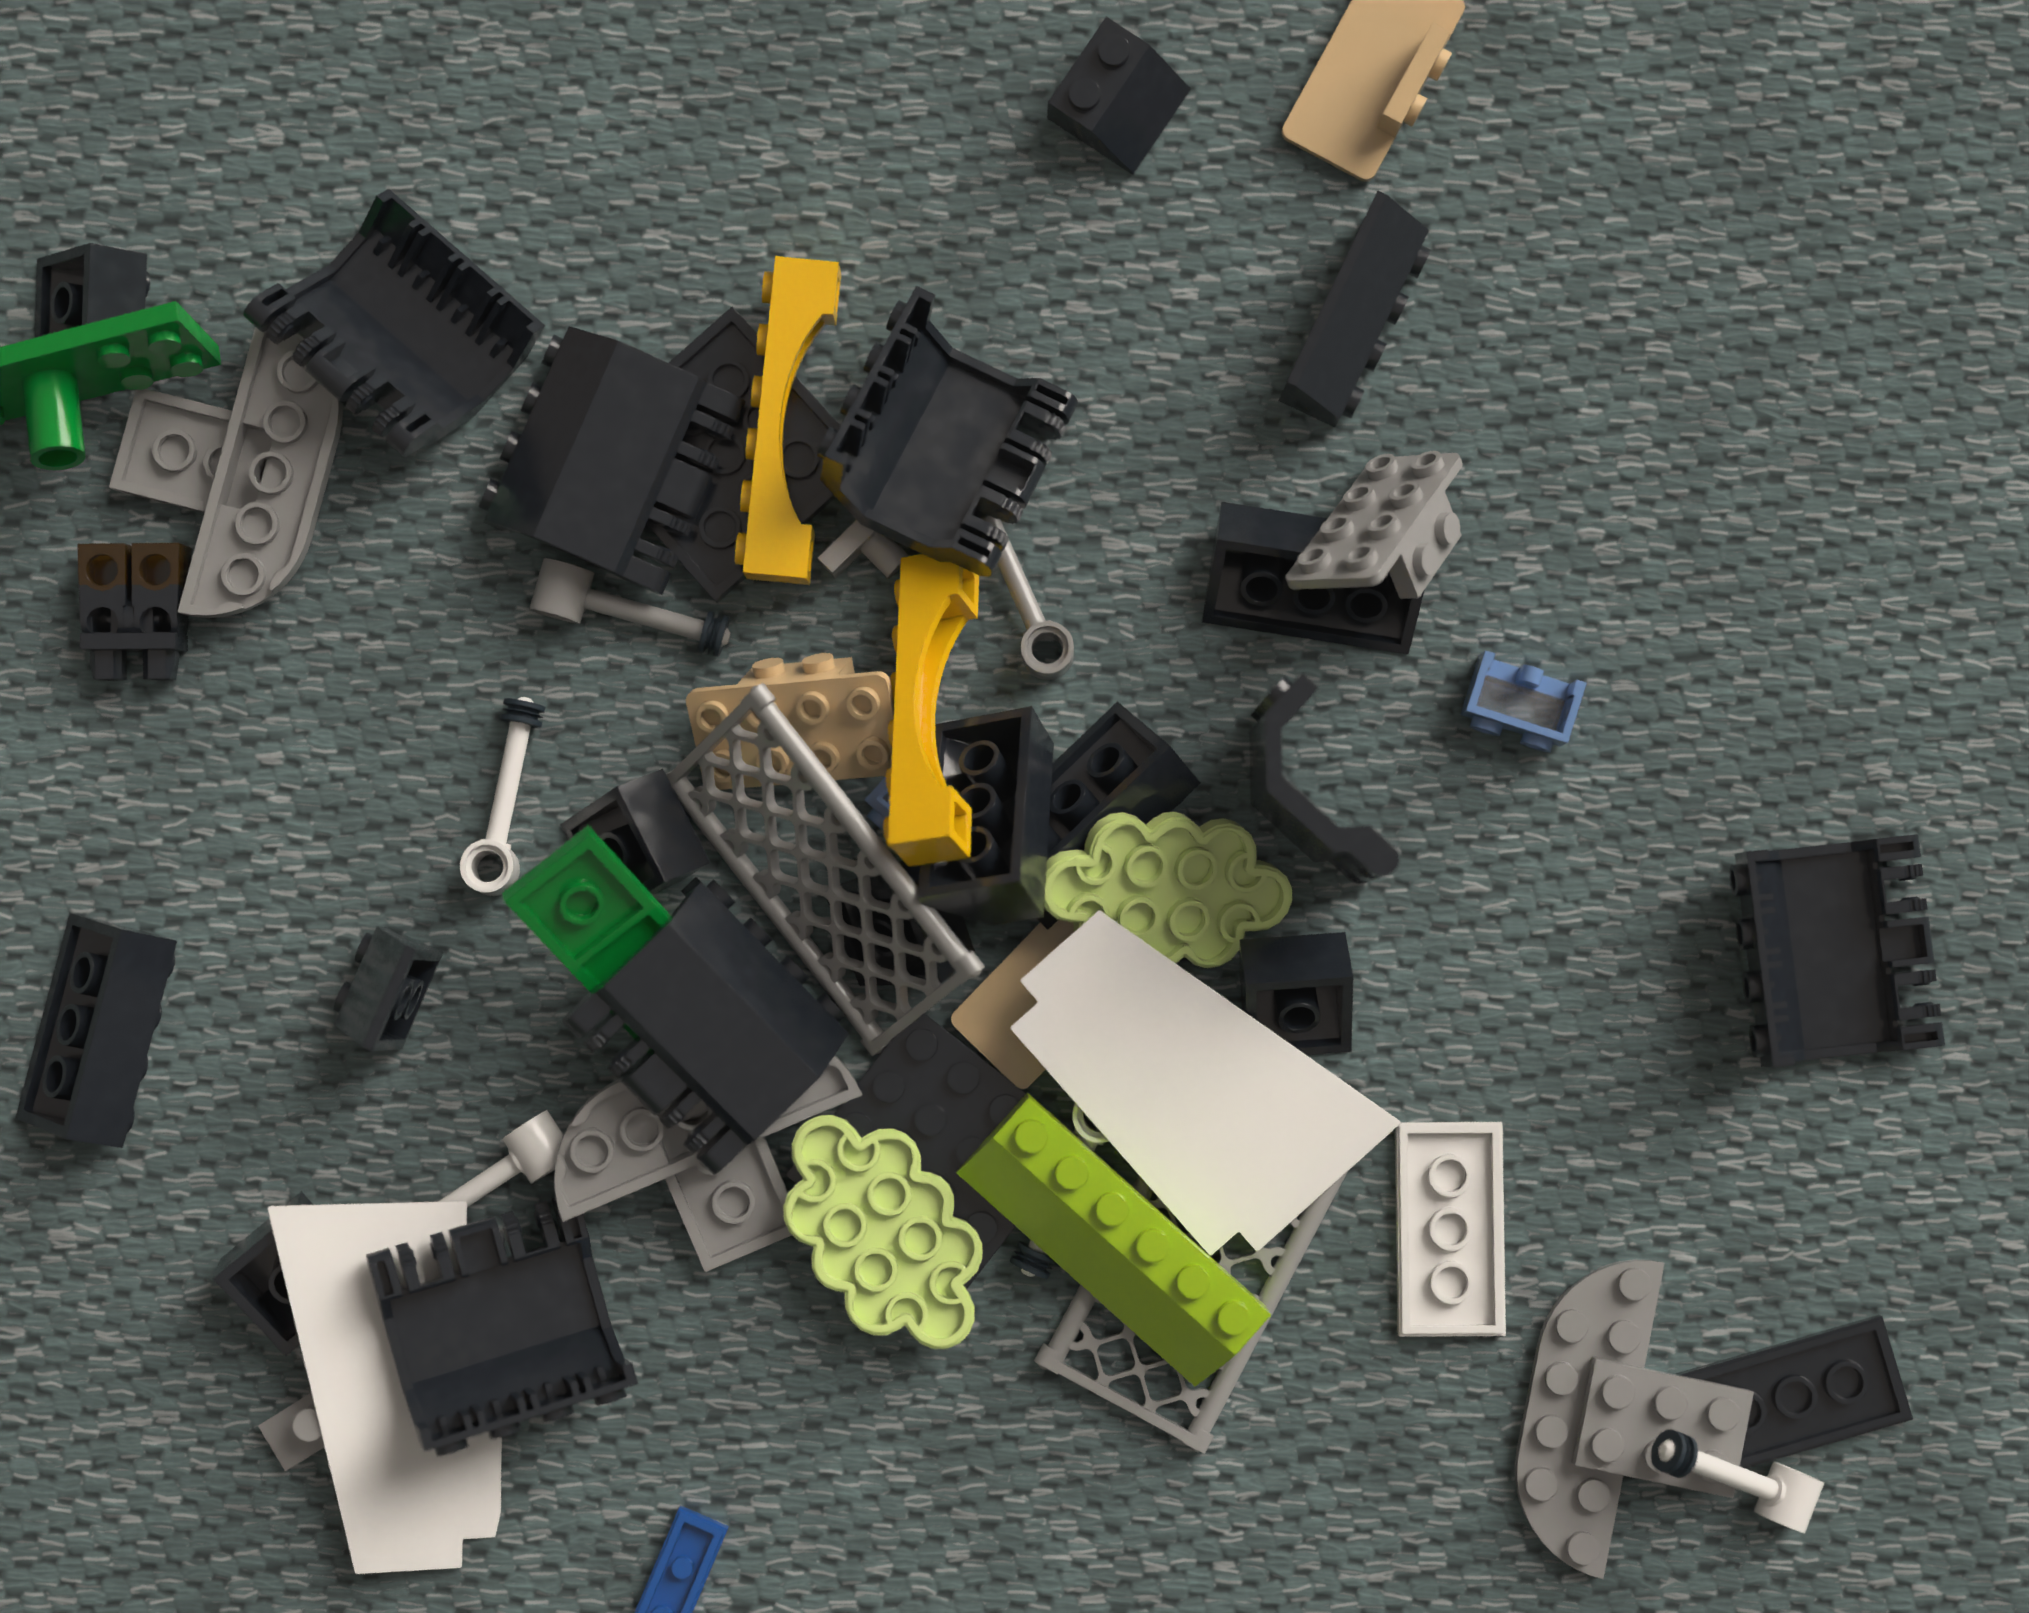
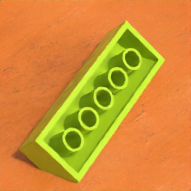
(1113, 1241)

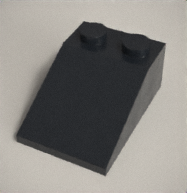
(386, 990)

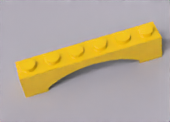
(801, 302)
(925, 815)

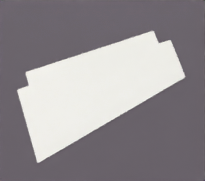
(1191, 1087)
(394, 1498)

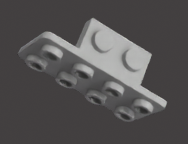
(1386, 523)

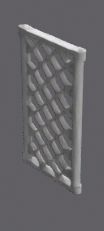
(871, 861)
(1198, 1433)

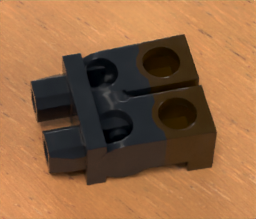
(132, 606)

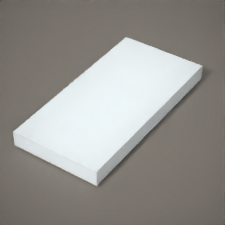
(1450, 1229)

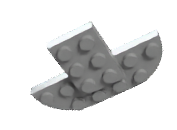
(246, 468)
(622, 1147)
(1600, 1410)

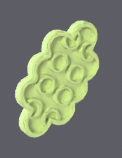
(1170, 884)
(883, 1231)

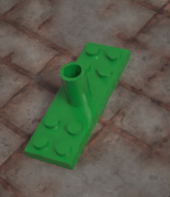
(58, 370)
(586, 908)

